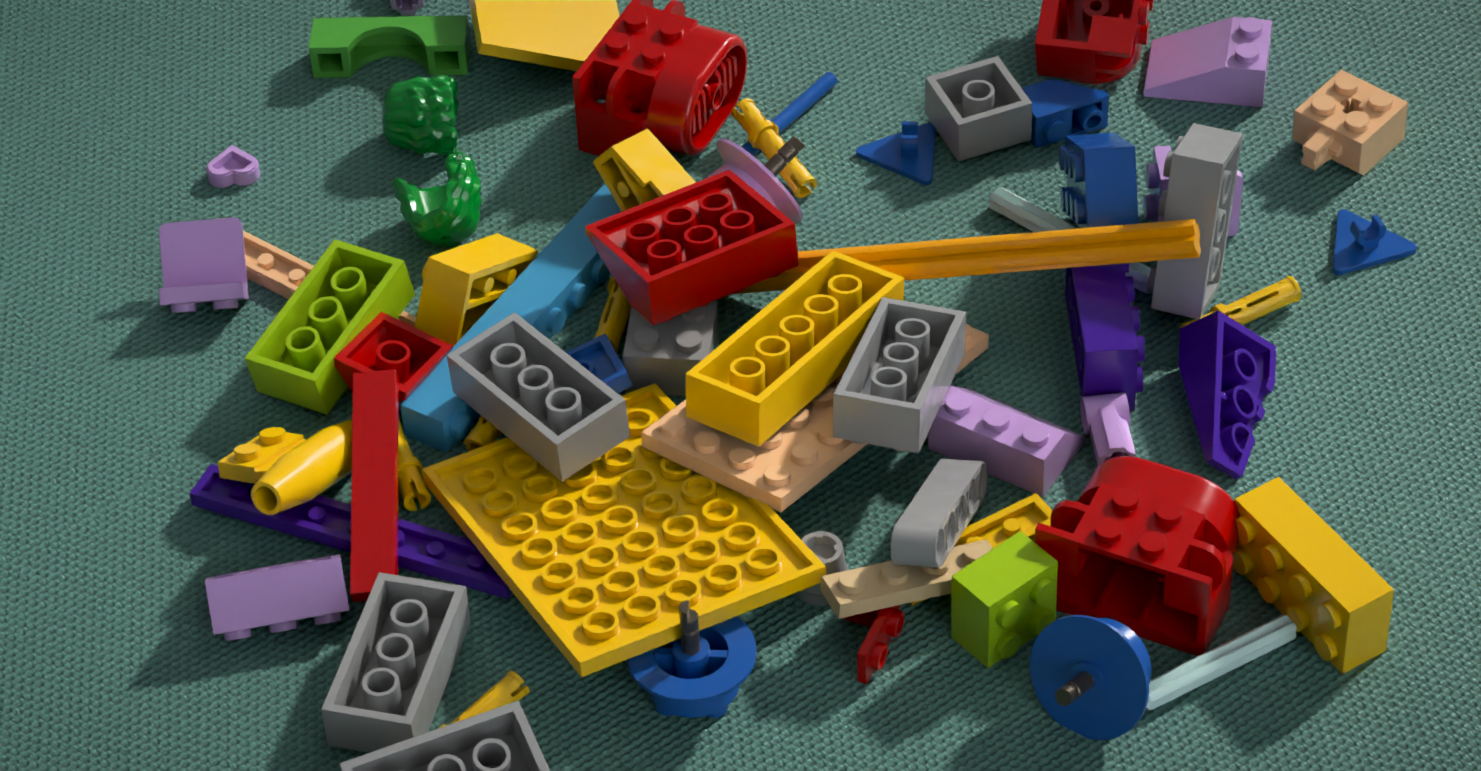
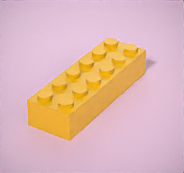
(788, 349)

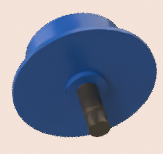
(1091, 675)

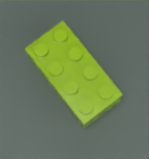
(322, 317)

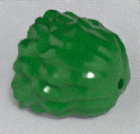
(422, 115)
(446, 212)

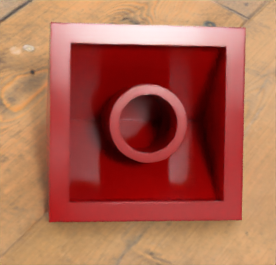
(392, 345)

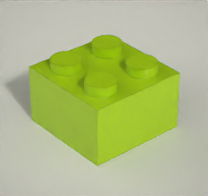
(1003, 599)

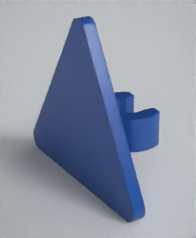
(904, 153)
(1366, 243)

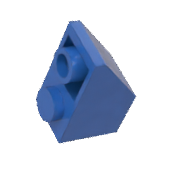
(1065, 110)

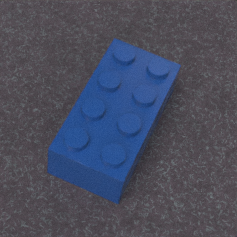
(1099, 180)

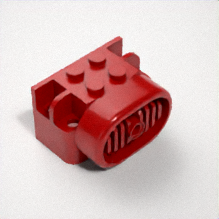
(1091, 38)
(659, 77)
(1146, 552)

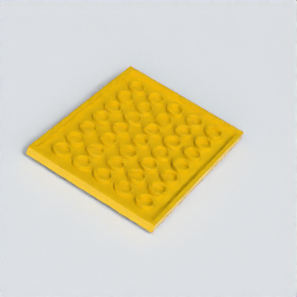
(620, 541)

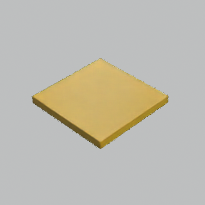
(542, 30)

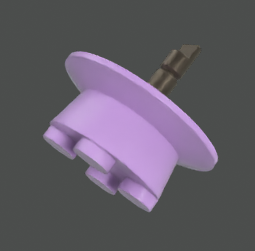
(763, 177)

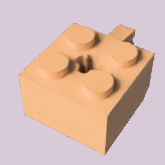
(1349, 124)

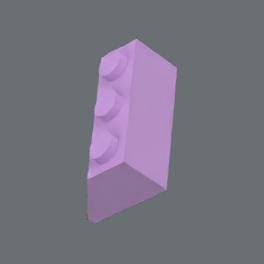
(1009, 440)
(277, 596)

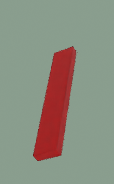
(374, 480)

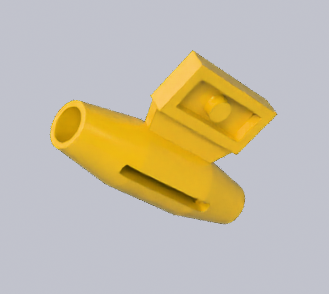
(288, 467)

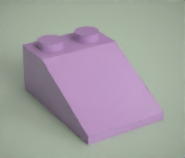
(1212, 63)

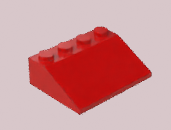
(694, 246)

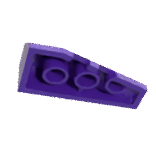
(1225, 382)

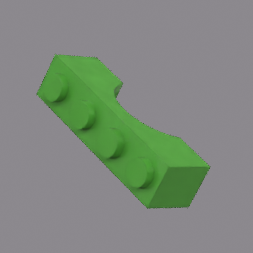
(348, 43)

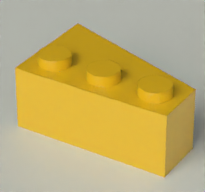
(640, 170)
(466, 282)

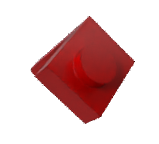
(874, 649)

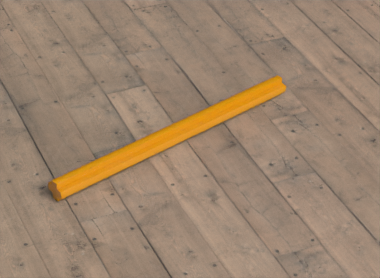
(1013, 252)

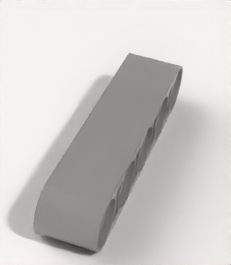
(939, 513)

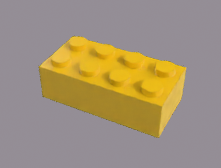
(1312, 576)

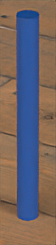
(799, 105)

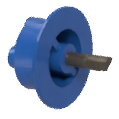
(699, 670)

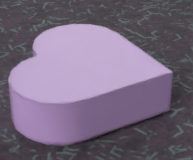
(233, 167)

